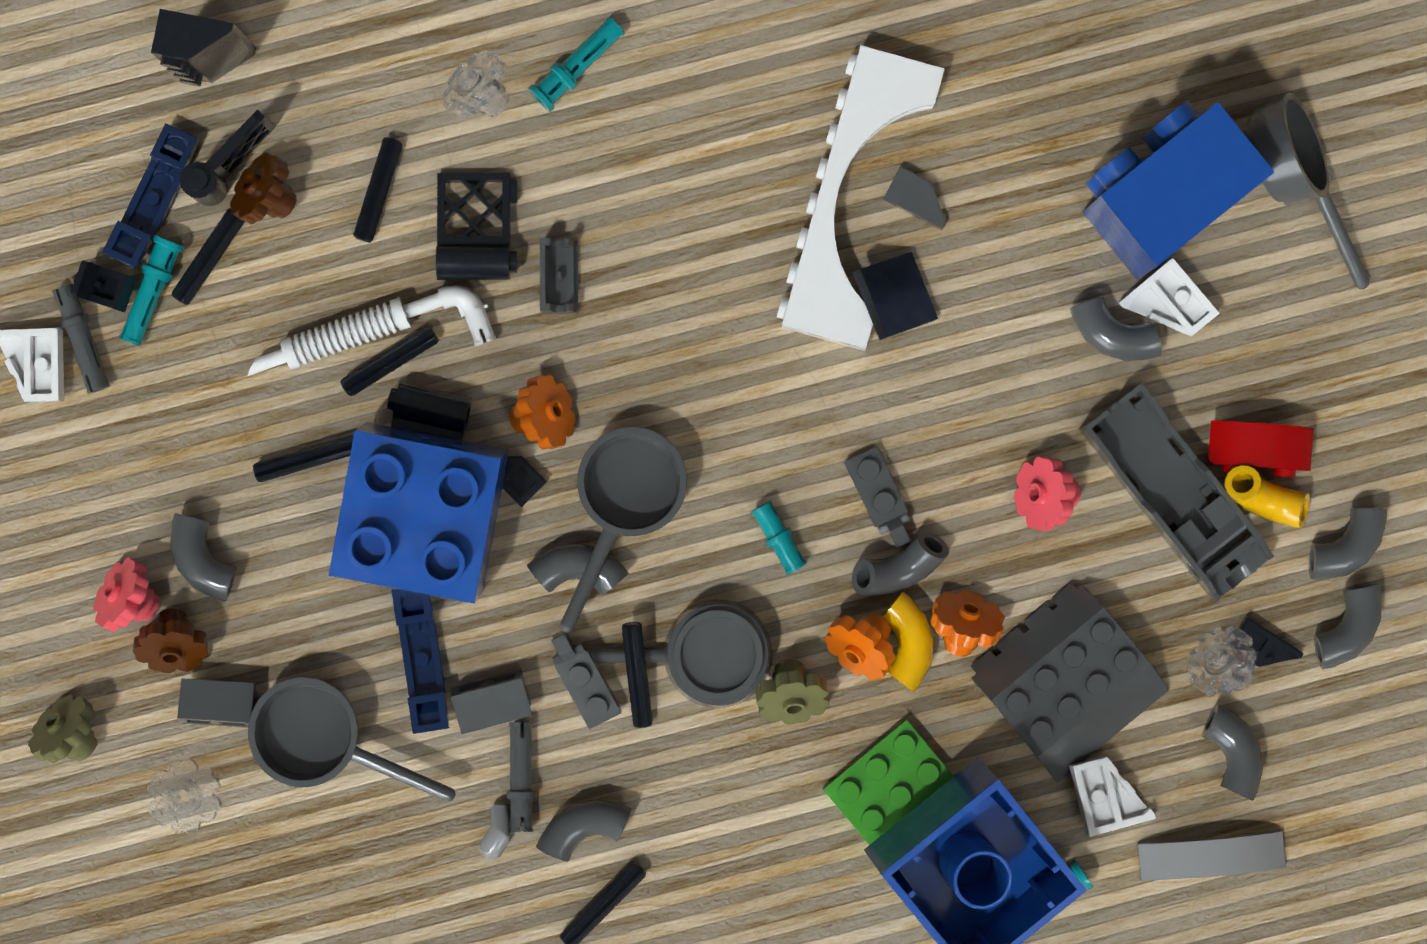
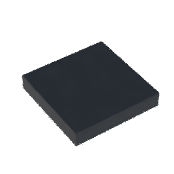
(895, 295)

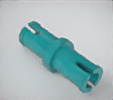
(778, 537)

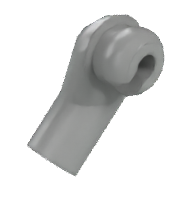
(498, 834)

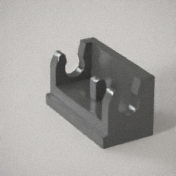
(558, 276)
(491, 701)
(216, 702)

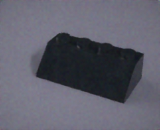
(198, 47)

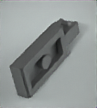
(879, 494)
(584, 681)

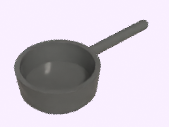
(1295, 153)
(629, 487)
(711, 653)
(309, 733)

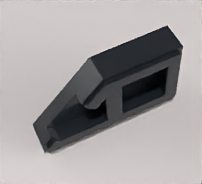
(521, 480)
(1268, 645)

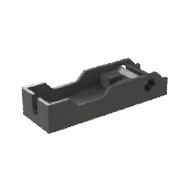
(1175, 492)

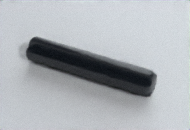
(377, 189)
(207, 258)
(389, 361)
(303, 459)
(637, 674)
(603, 904)

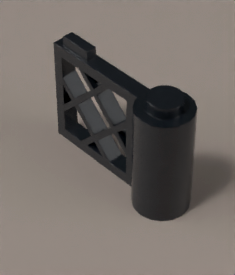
(207, 180)
(475, 256)
(429, 411)

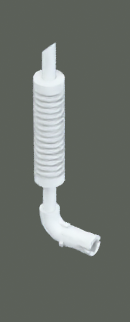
(374, 324)

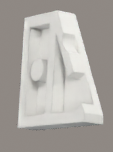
(1171, 300)
(35, 362)
(1106, 798)

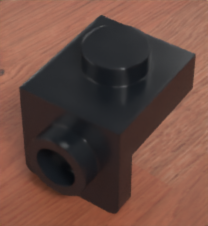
(103, 286)

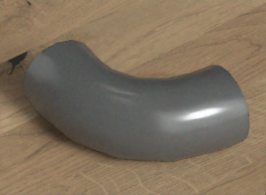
(1113, 337)
(1350, 550)
(195, 560)
(569, 563)
(902, 569)
(1354, 630)
(1240, 749)
(580, 822)

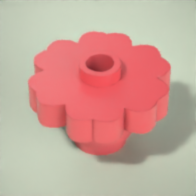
(1045, 493)
(125, 596)

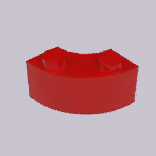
(1261, 446)

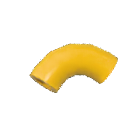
(1266, 498)
(913, 640)

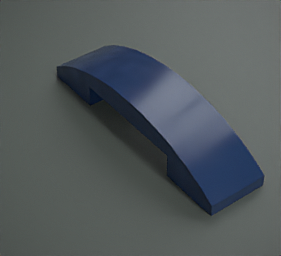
(152, 197)
(421, 661)

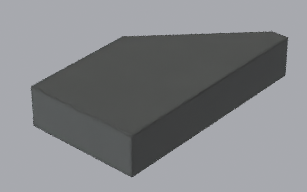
(915, 197)

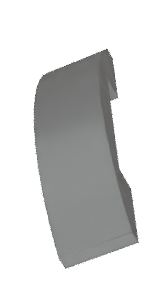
(1211, 856)

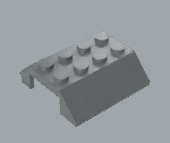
(1068, 680)

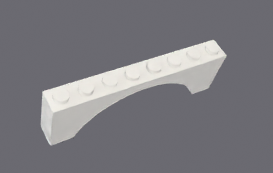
(879, 93)

